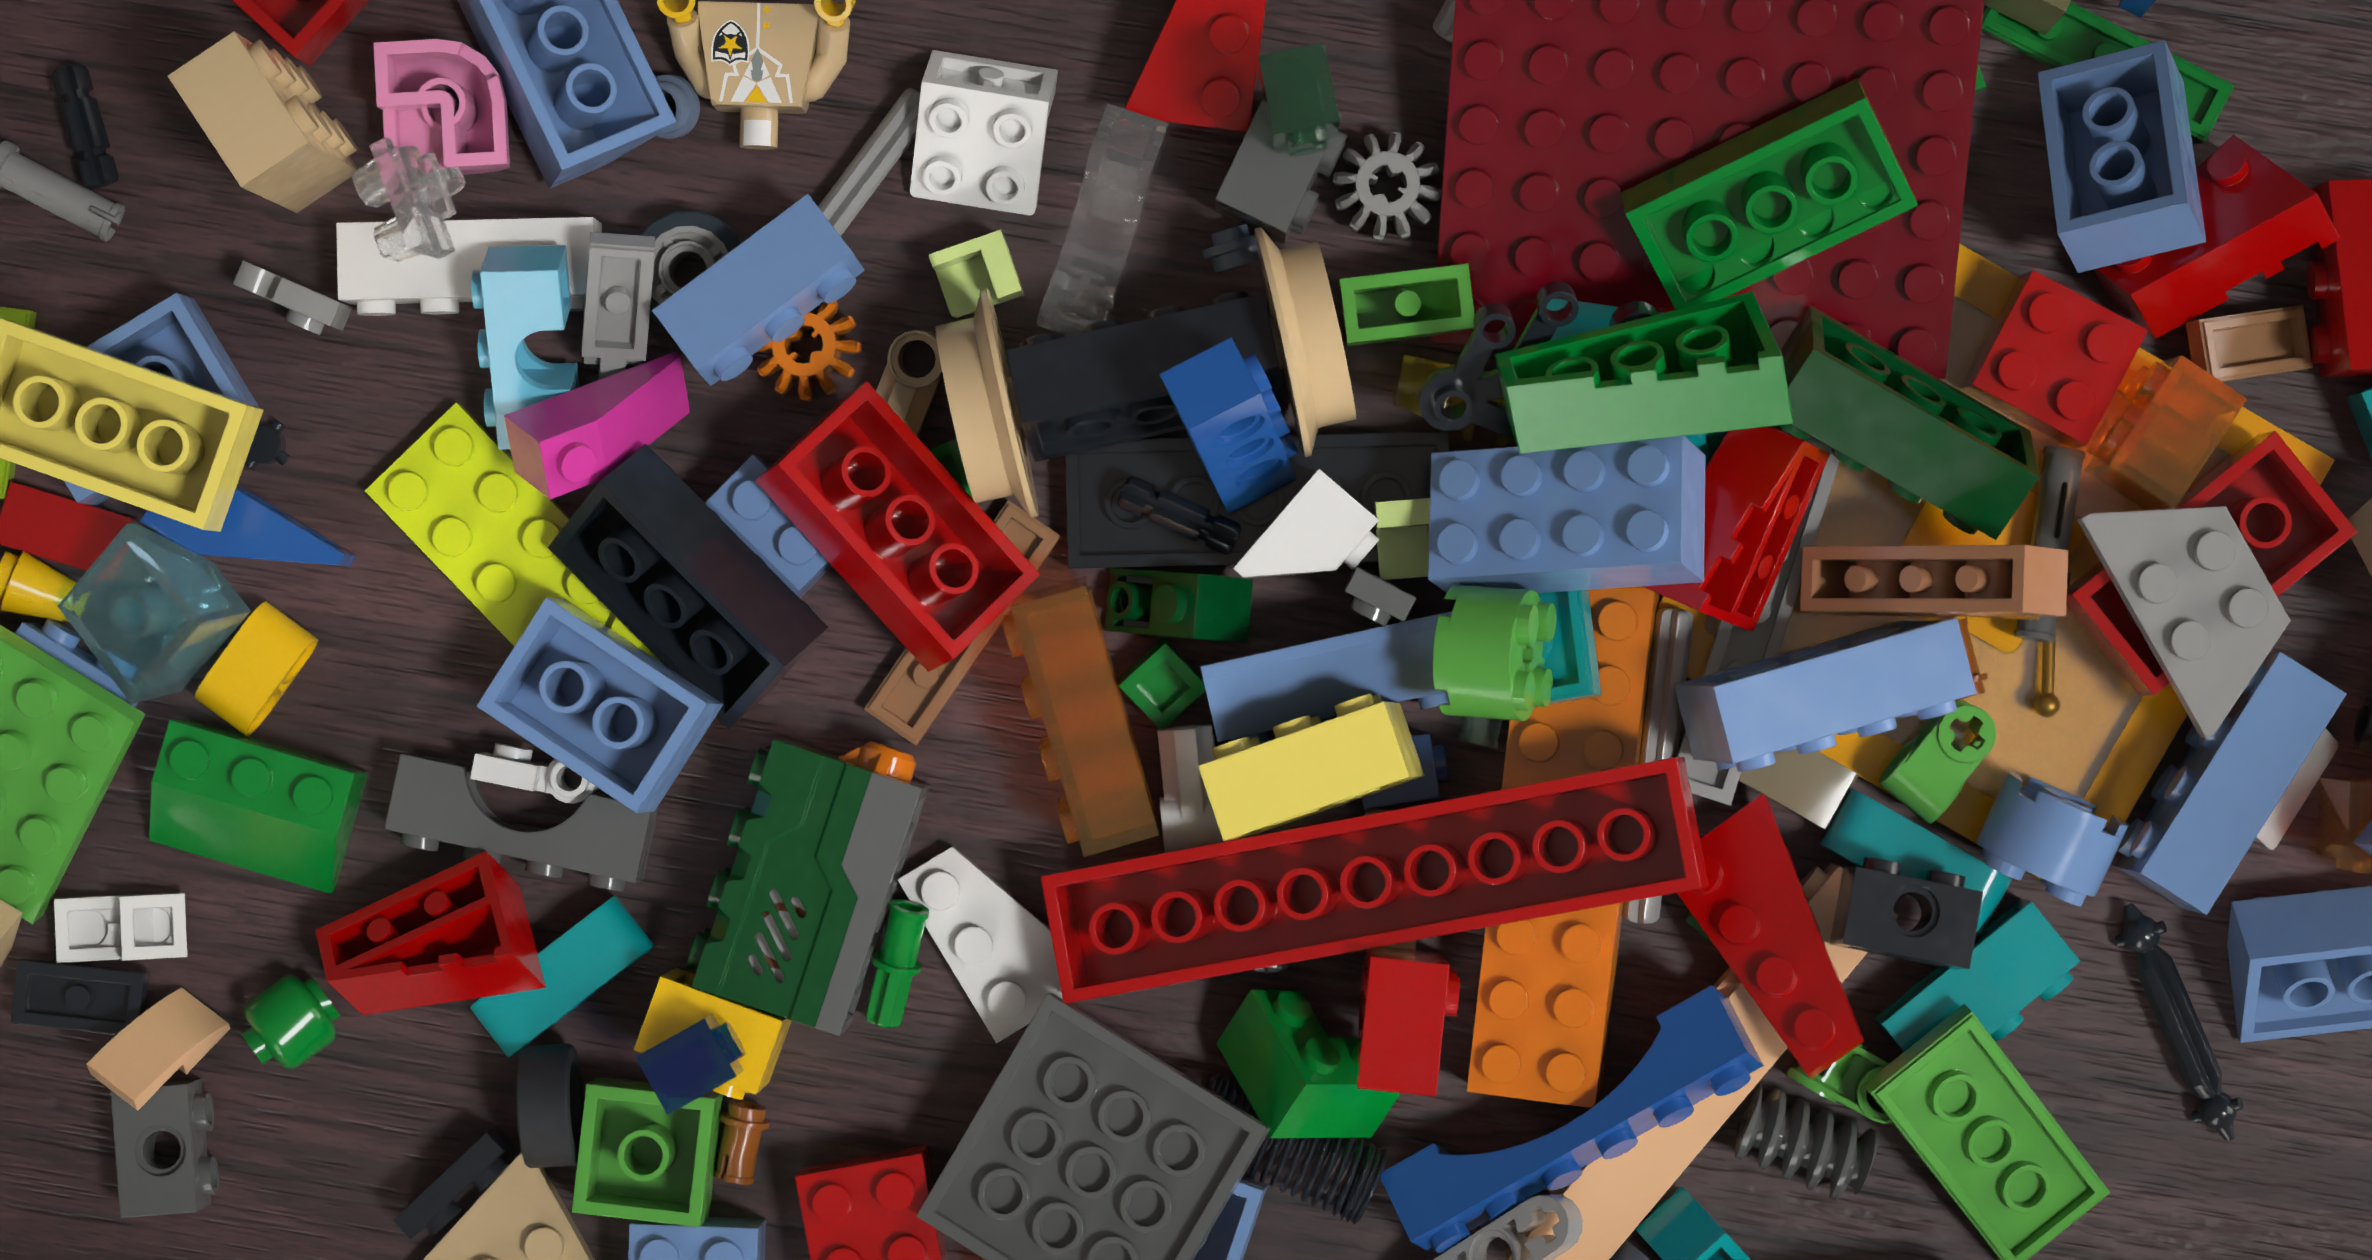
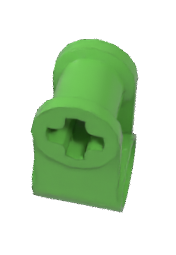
(1931, 770)
(1845, 1081)

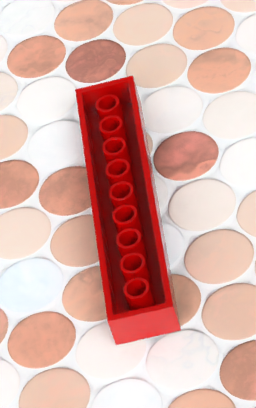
(1375, 880)

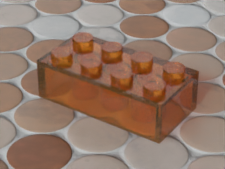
(1083, 715)

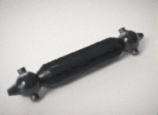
(2179, 1022)

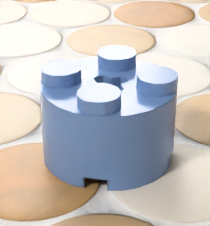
(2050, 837)

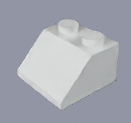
(1312, 534)

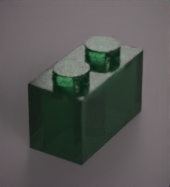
(1299, 99)

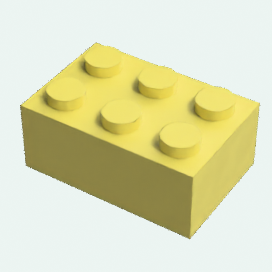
(1310, 767)

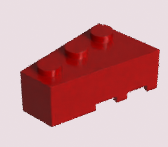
(1203, 65)
(2251, 224)

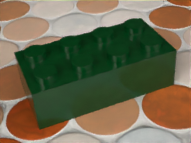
(1906, 426)

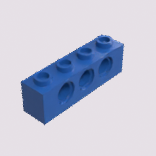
(1233, 423)

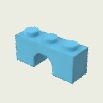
(521, 294)

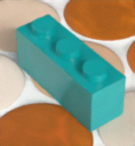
(2009, 968)

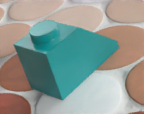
(1686, 1231)

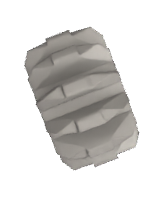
(1396, 167)

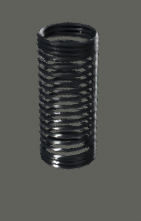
(1362, 1176)

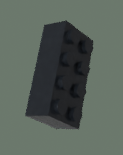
(686, 584)

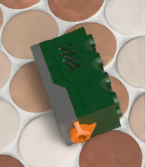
(809, 880)

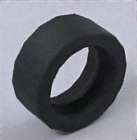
(549, 1105)

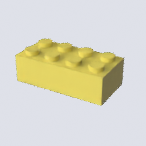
(121, 427)

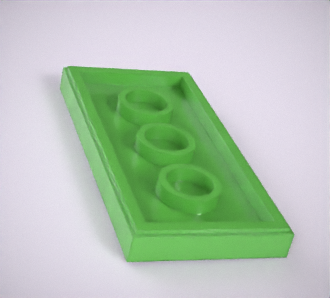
(1986, 1137)

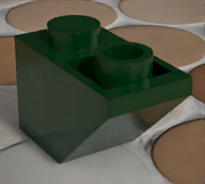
(1178, 604)

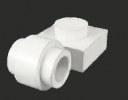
(513, 768)

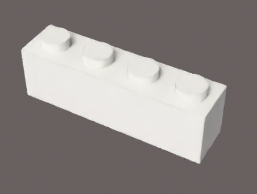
(442, 283)

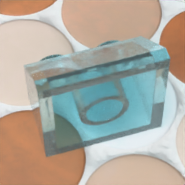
(152, 612)

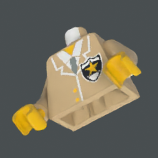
(759, 57)

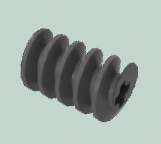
(1806, 1142)

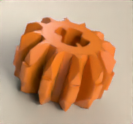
(820, 362)

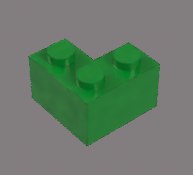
(1298, 1074)

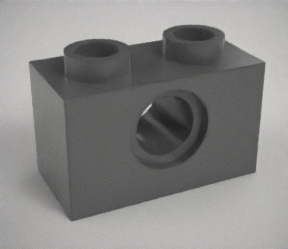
(146, 1181)

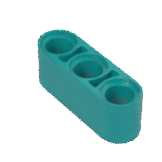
(1874, 831)
(572, 971)

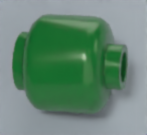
(290, 1021)

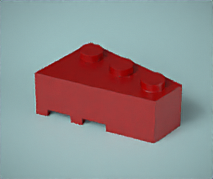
(2343, 282)
(1752, 511)
(435, 942)
(1403, 1018)

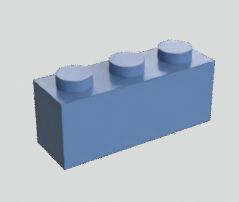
(759, 291)

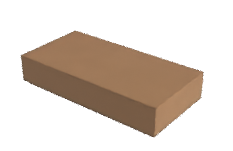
(2251, 343)

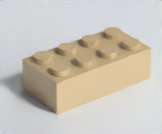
(266, 121)

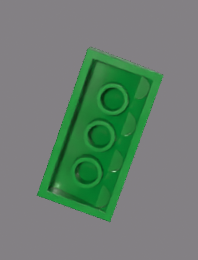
(1768, 198)

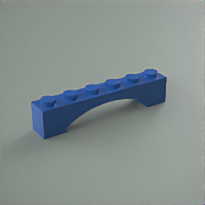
(1693, 1056)

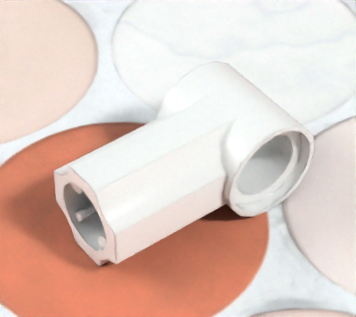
(1186, 808)

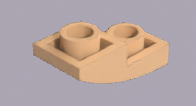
(156, 1045)

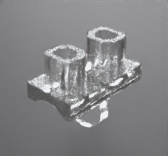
(418, 195)

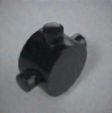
(268, 446)

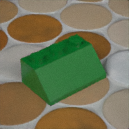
(254, 804)

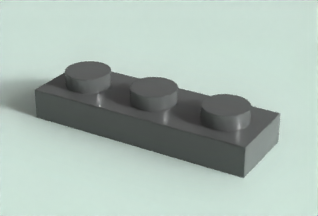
(1377, 597)

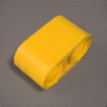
(256, 668)

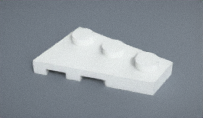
(987, 939)

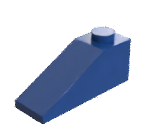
(254, 532)

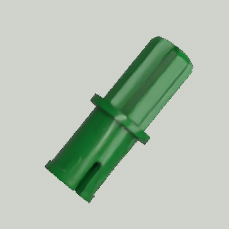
(896, 963)

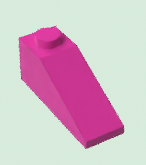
(596, 426)

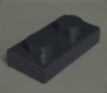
(77, 996)
(437, 1204)

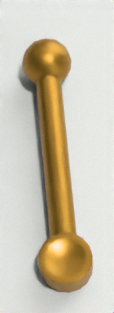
(2047, 703)

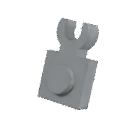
(306, 307)

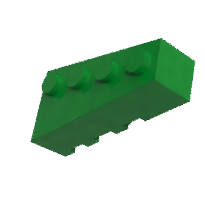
(1648, 379)

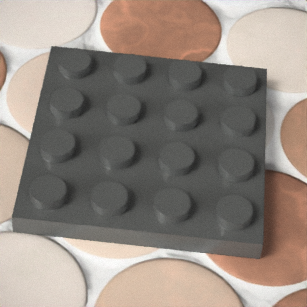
(1091, 1152)

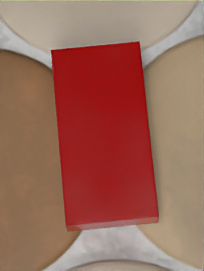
(57, 526)

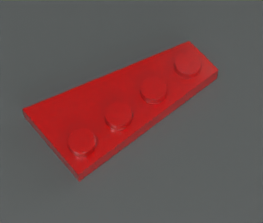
(1772, 938)

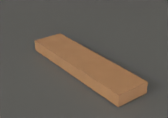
(913, 696)

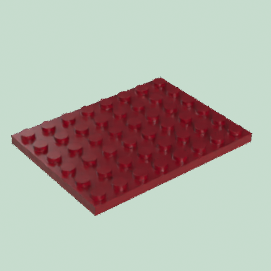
(1593, 96)

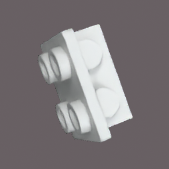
(981, 132)

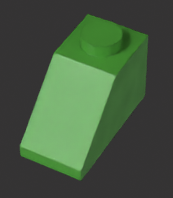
(1406, 304)

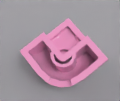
(443, 103)

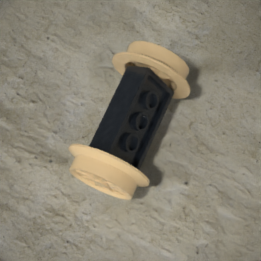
(1107, 381)

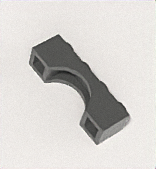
(440, 802)

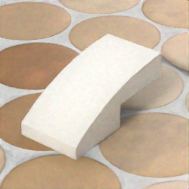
(120, 927)

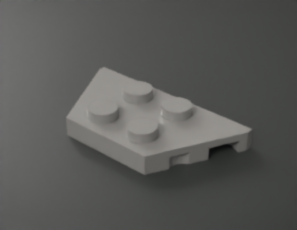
(2193, 600)

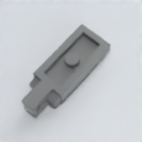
(617, 301)

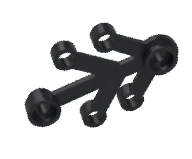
(1479, 389)

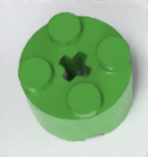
(1493, 653)

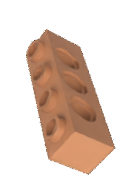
(1934, 580)

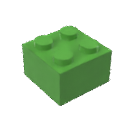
(643, 1161)

